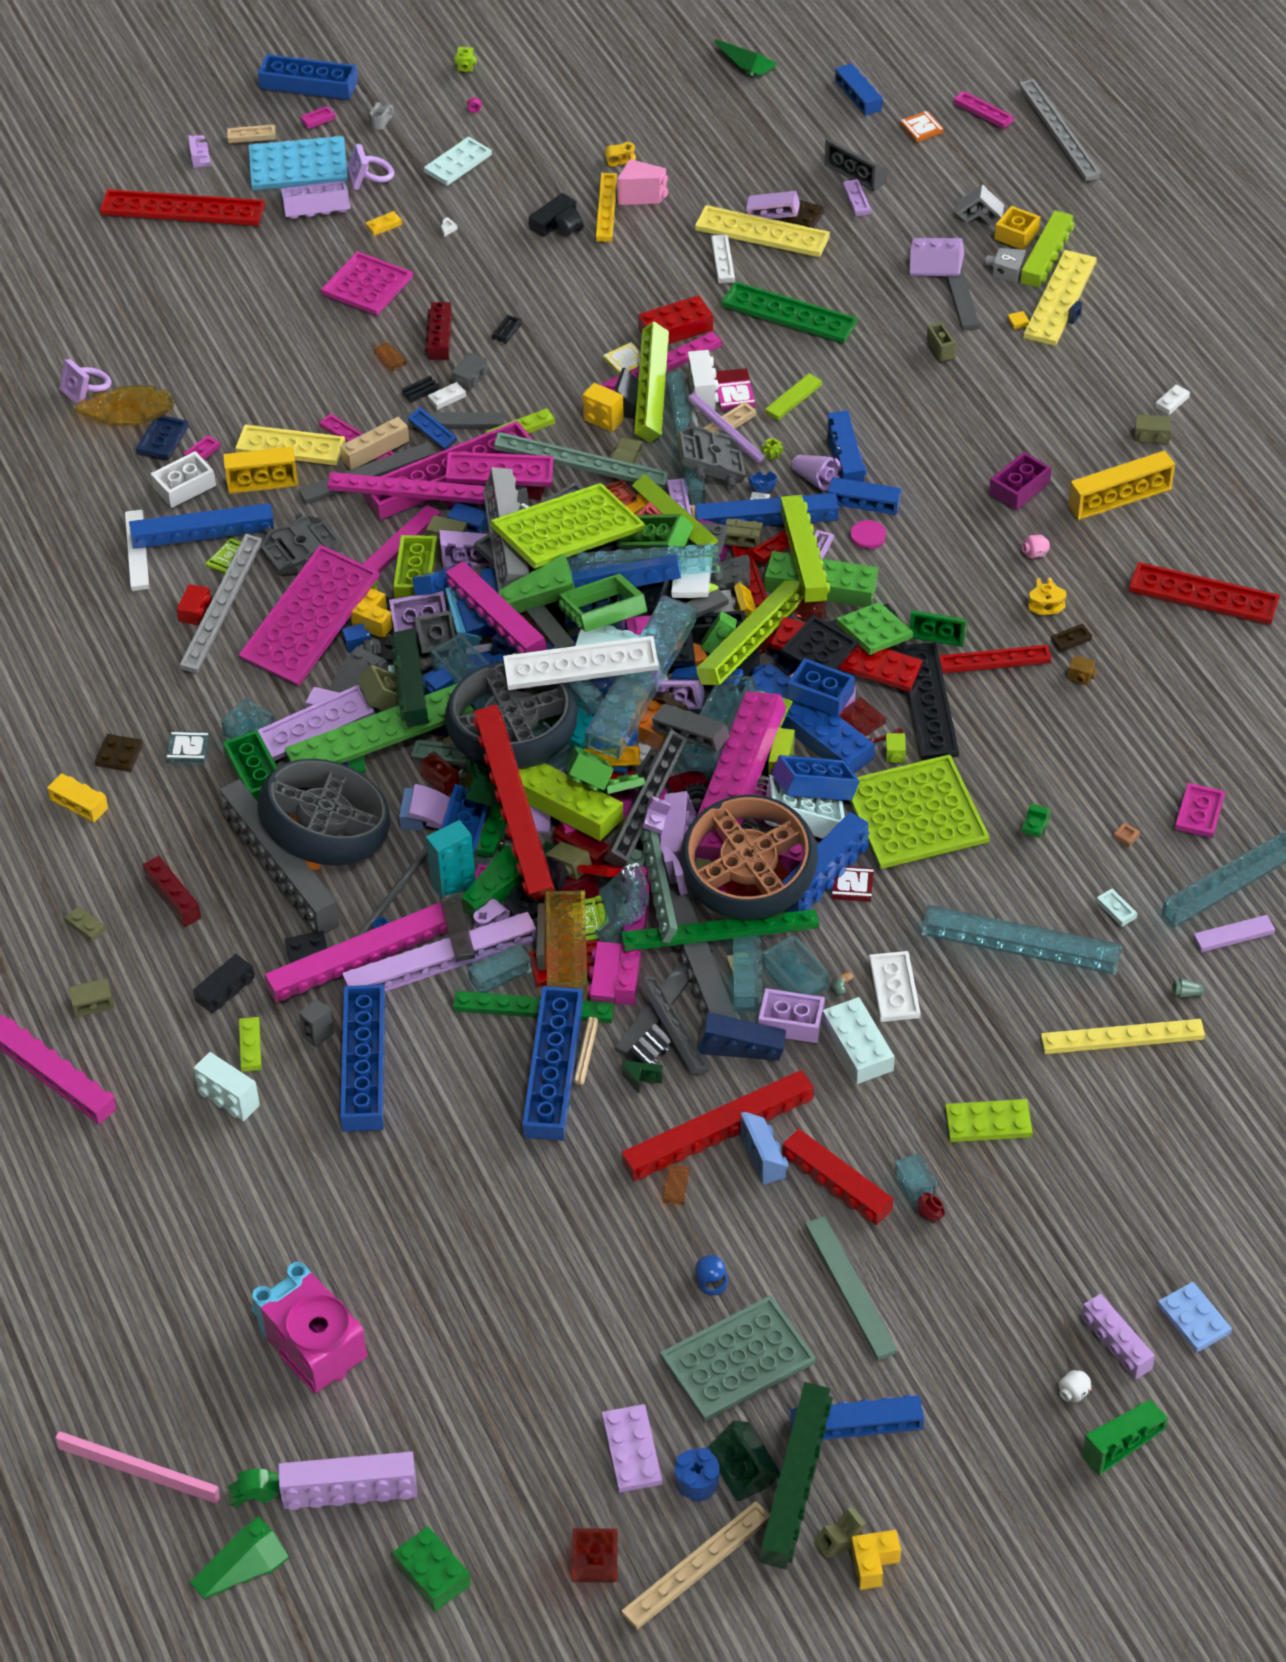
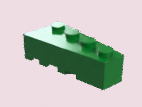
(493, 882)
(1123, 1436)

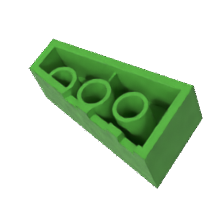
(539, 586)

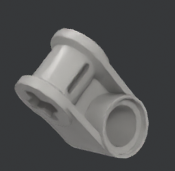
(380, 115)

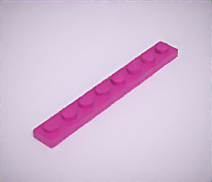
(677, 356)

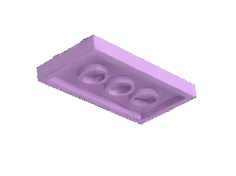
(632, 1448)

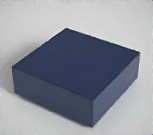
(1074, 312)

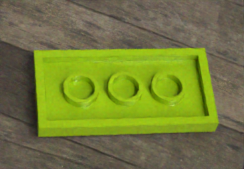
(988, 1120)

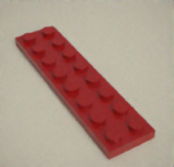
(1204, 593)
(883, 666)

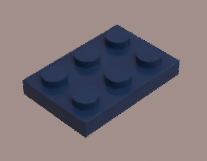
(162, 437)

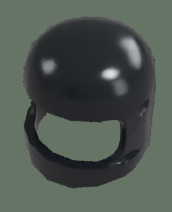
(568, 222)

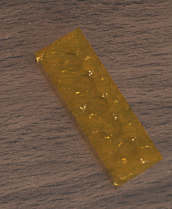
(566, 940)

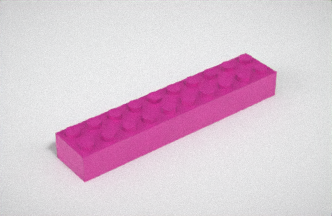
(434, 469)
(742, 758)

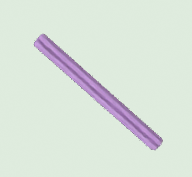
(723, 425)

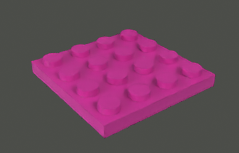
(367, 283)

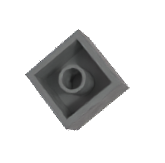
(434, 630)

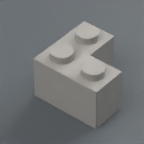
(980, 203)

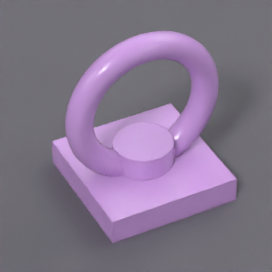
(358, 168)
(75, 381)

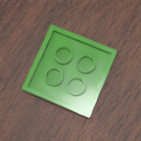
(874, 628)

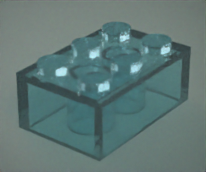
(795, 967)

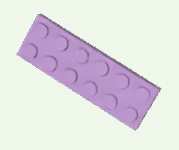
(315, 720)

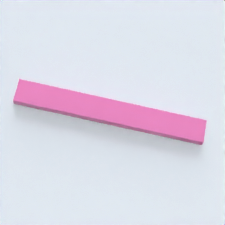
(138, 1467)

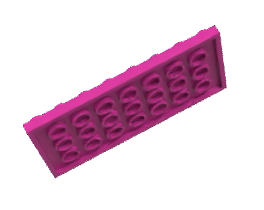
(309, 615)

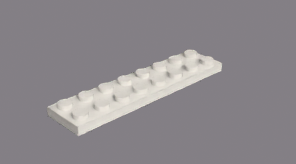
(580, 662)

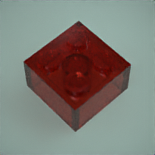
(595, 1555)

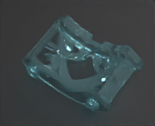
(616, 911)

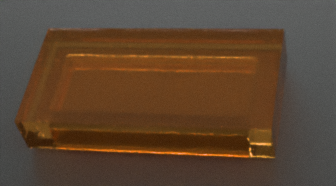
(390, 356)
(676, 1184)

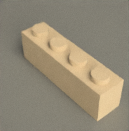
(374, 443)

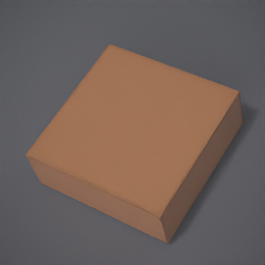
(1126, 835)

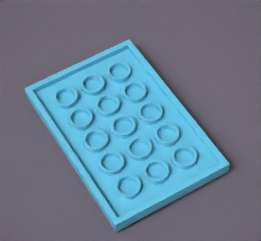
(297, 163)

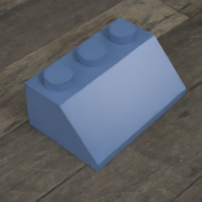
(762, 1148)

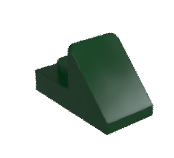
(637, 1072)

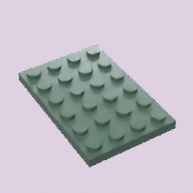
(738, 1358)

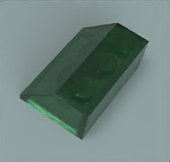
(743, 1460)

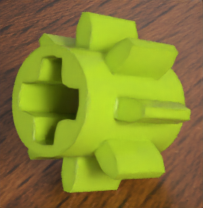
(772, 448)

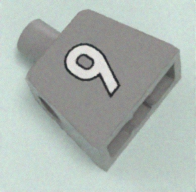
(1007, 263)

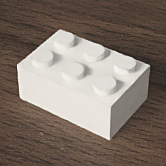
(702, 376)
(183, 479)

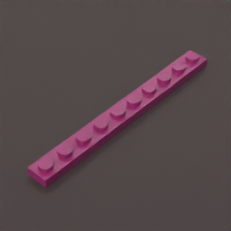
(406, 488)

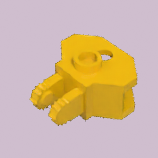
(1046, 597)

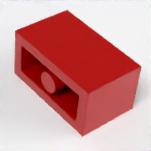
(194, 604)

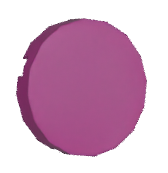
(868, 534)

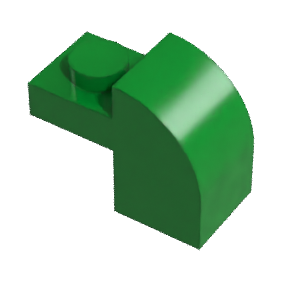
(1036, 820)
(254, 1484)

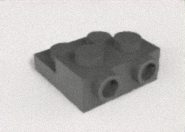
(732, 572)

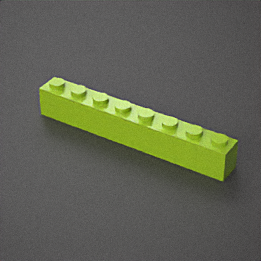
(651, 382)
(804, 549)

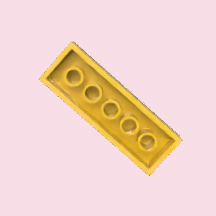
(1121, 485)

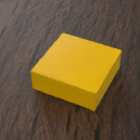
(1018, 320)

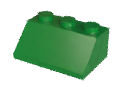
(938, 628)

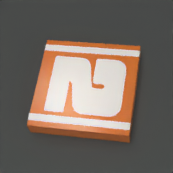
(921, 126)

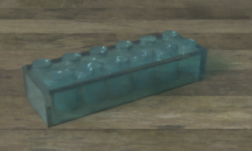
(720, 706)

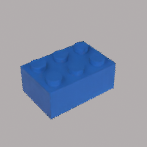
(821, 687)

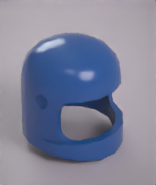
(710, 1269)

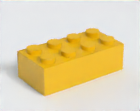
(260, 469)

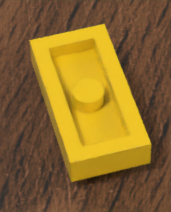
(383, 223)

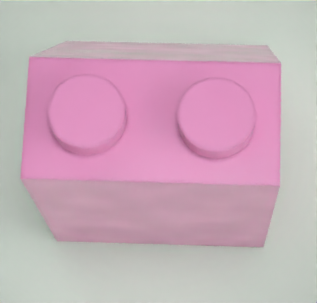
(641, 184)

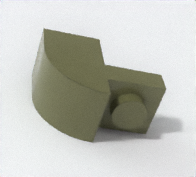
(837, 1538)

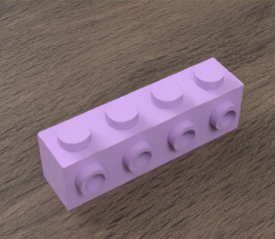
(1118, 1336)

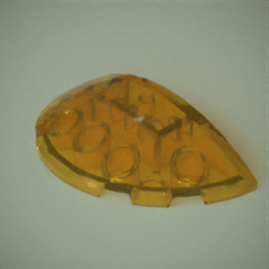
(127, 405)

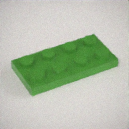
(622, 783)

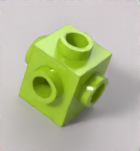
(465, 59)

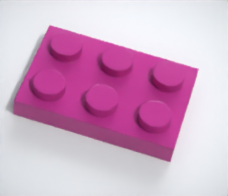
(1200, 810)

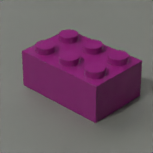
(1020, 480)

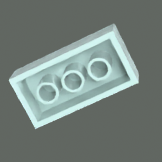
(858, 1040)

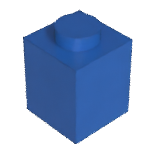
(354, 636)

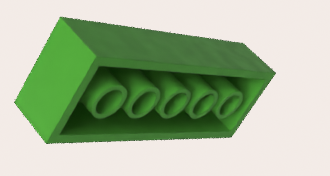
(848, 581)

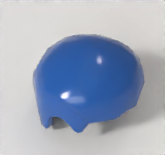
(763, 483)

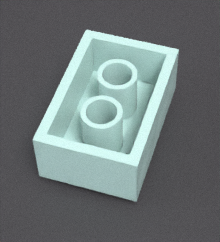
(226, 1086)

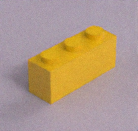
(77, 797)

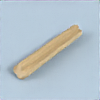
(585, 1051)

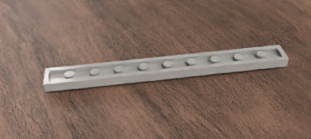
(1060, 130)
(220, 604)

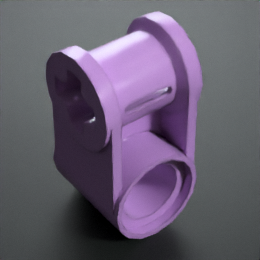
(490, 913)

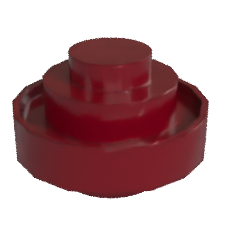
(930, 1207)

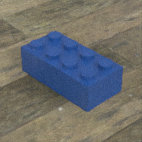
(815, 777)
(467, 811)

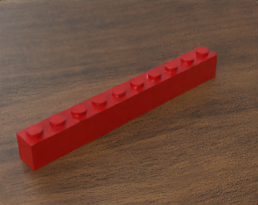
(716, 1125)

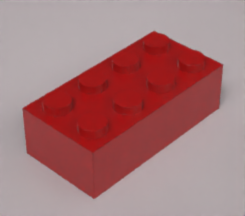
(681, 319)

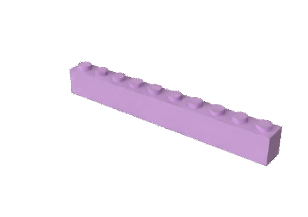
(439, 956)

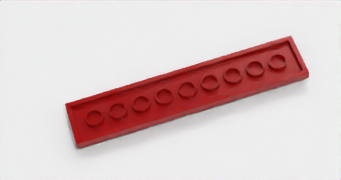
(182, 207)

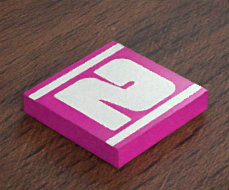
(735, 393)

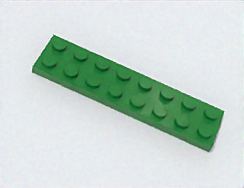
(789, 312)

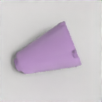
(817, 469)

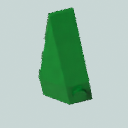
(750, 61)
(245, 1556)

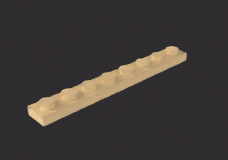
(696, 1565)

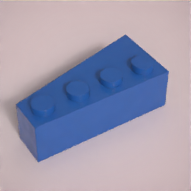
(844, 446)

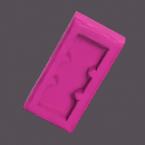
(317, 117)

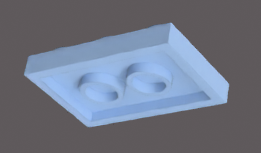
(1194, 1317)

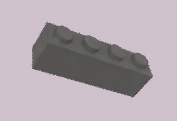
(696, 728)

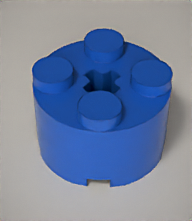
(697, 1474)

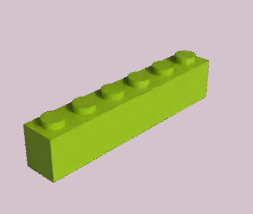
(1047, 249)

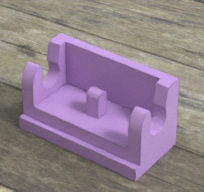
(199, 151)

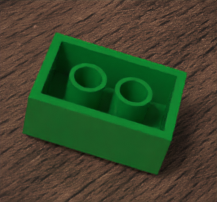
(431, 1568)

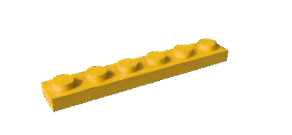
(606, 207)

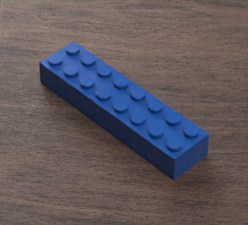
(819, 731)
(363, 1058)
(553, 1063)

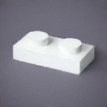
(446, 395)
(1172, 399)

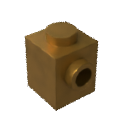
(1081, 670)

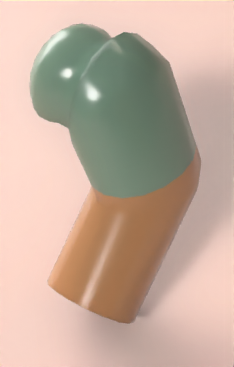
(840, 981)

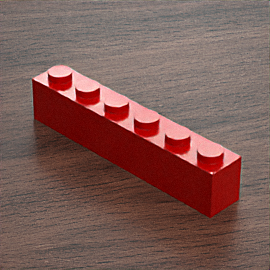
(837, 1177)

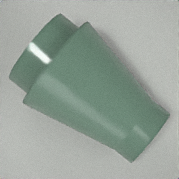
(1186, 988)

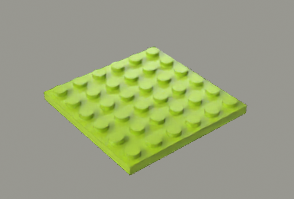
(917, 812)

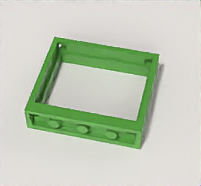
(631, 605)

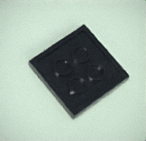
(820, 643)

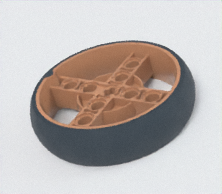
(748, 857)

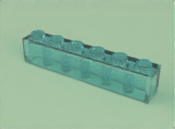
(746, 973)

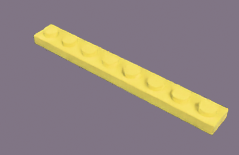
(1122, 1036)

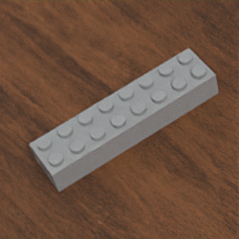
(500, 500)

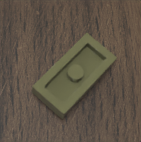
(85, 923)

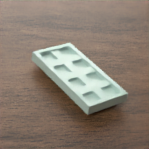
(457, 161)

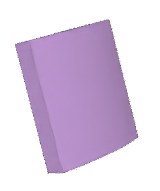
(428, 805)
(674, 870)

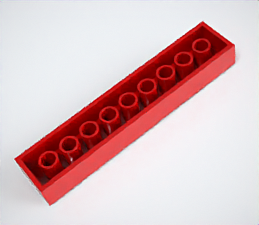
(514, 800)

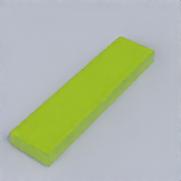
(793, 397)

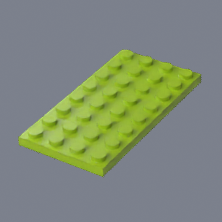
(567, 525)

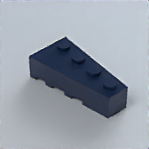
(740, 1038)

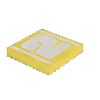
(623, 357)

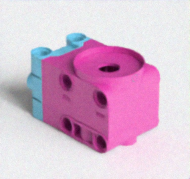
(309, 1328)

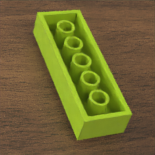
(571, 801)

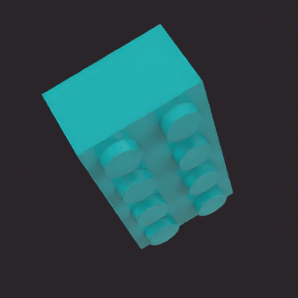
(451, 859)

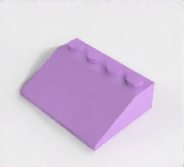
(315, 199)

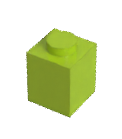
(895, 748)

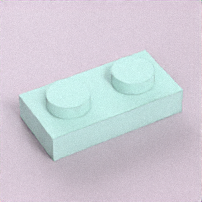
(1117, 907)

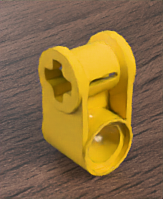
(618, 154)

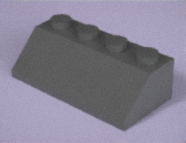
(854, 166)

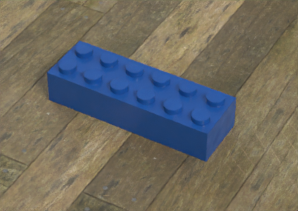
(307, 76)
(834, 852)

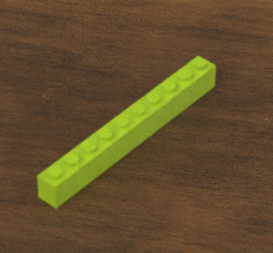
(750, 634)

